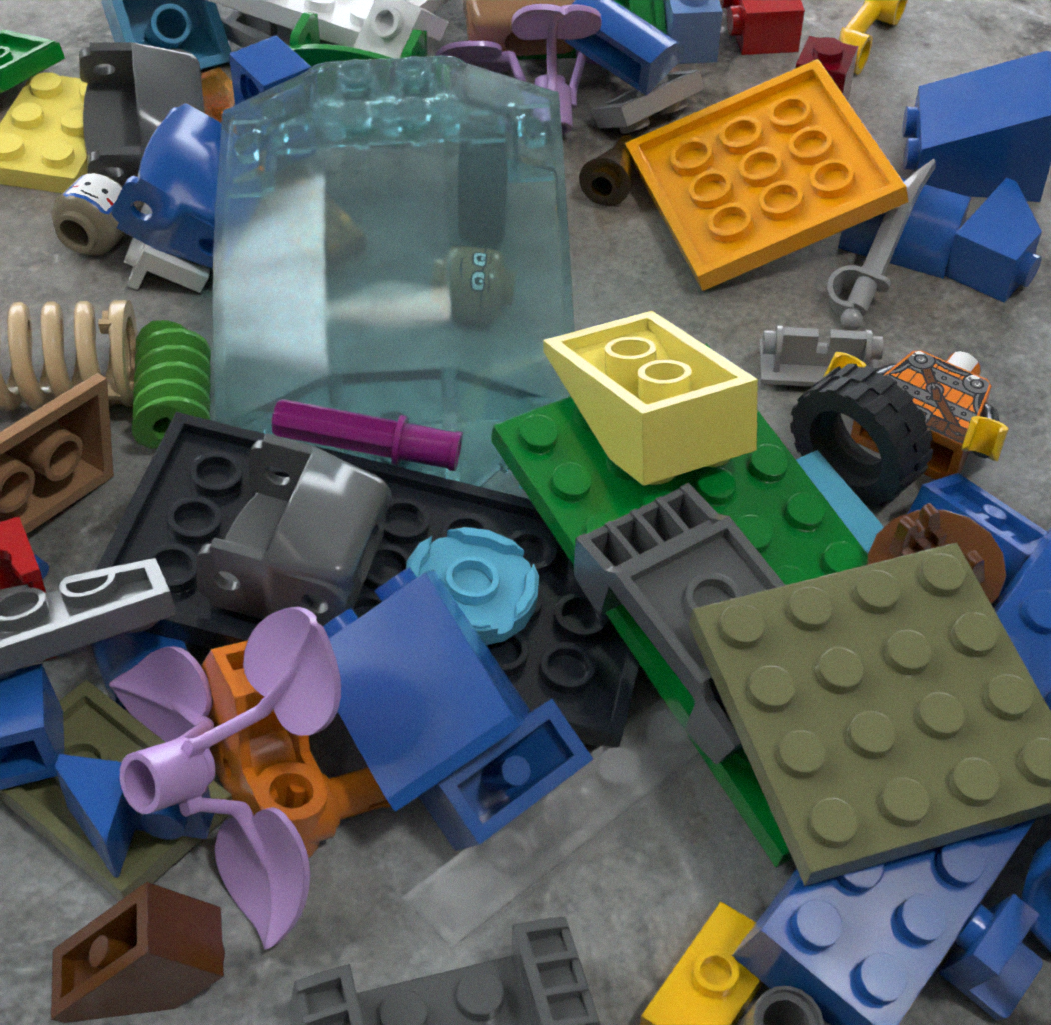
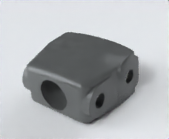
(131, 100)
(299, 537)

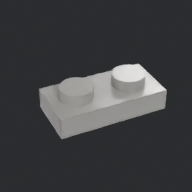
(632, 108)

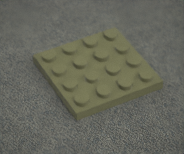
(880, 710)

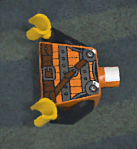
(953, 405)

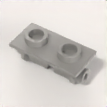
(798, 358)

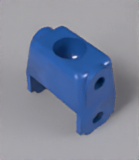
(178, 185)

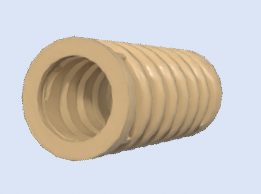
(54, 381)

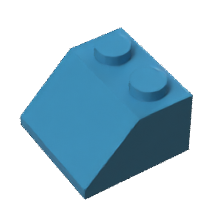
(171, 25)

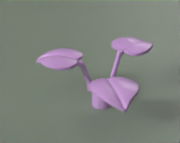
(536, 23)
(170, 694)

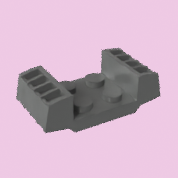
(662, 567)
(531, 987)

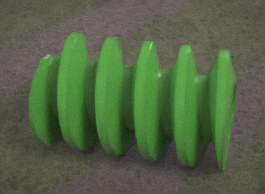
(168, 378)

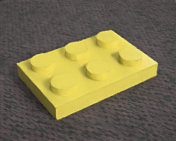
(44, 134)

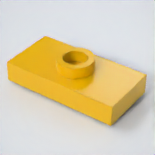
(707, 981)

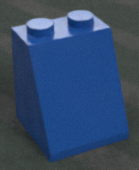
(984, 128)
(419, 686)

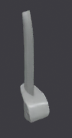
(870, 278)

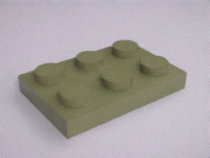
(104, 731)

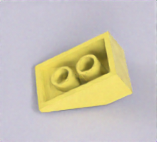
(657, 396)

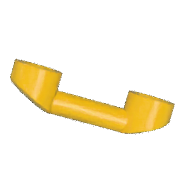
(854, 33)

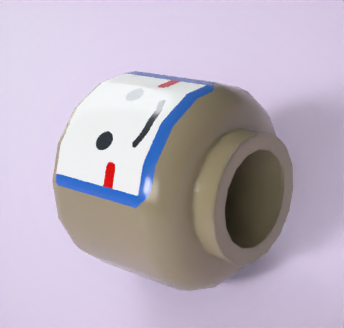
(85, 216)

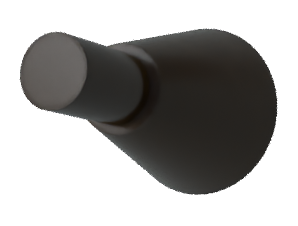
(608, 176)

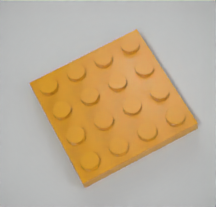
(765, 174)

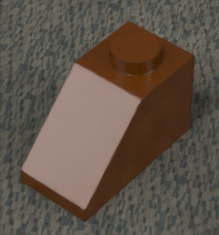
(138, 957)

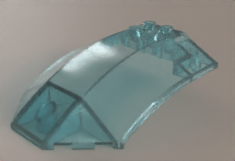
(392, 250)

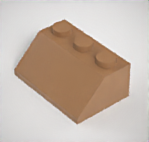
(56, 454)

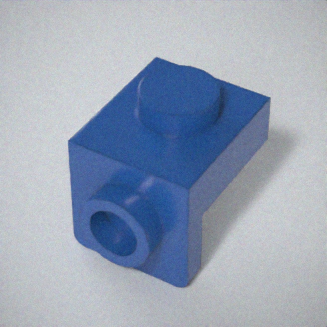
(991, 959)

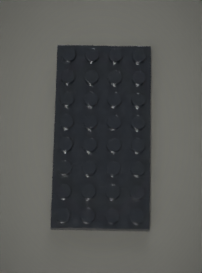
(202, 485)

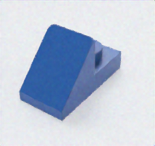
(106, 817)

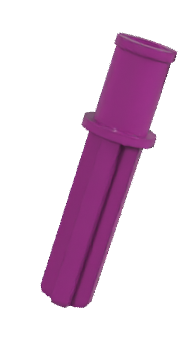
(367, 434)

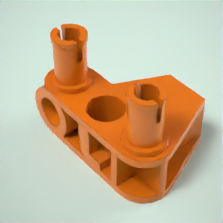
(273, 766)

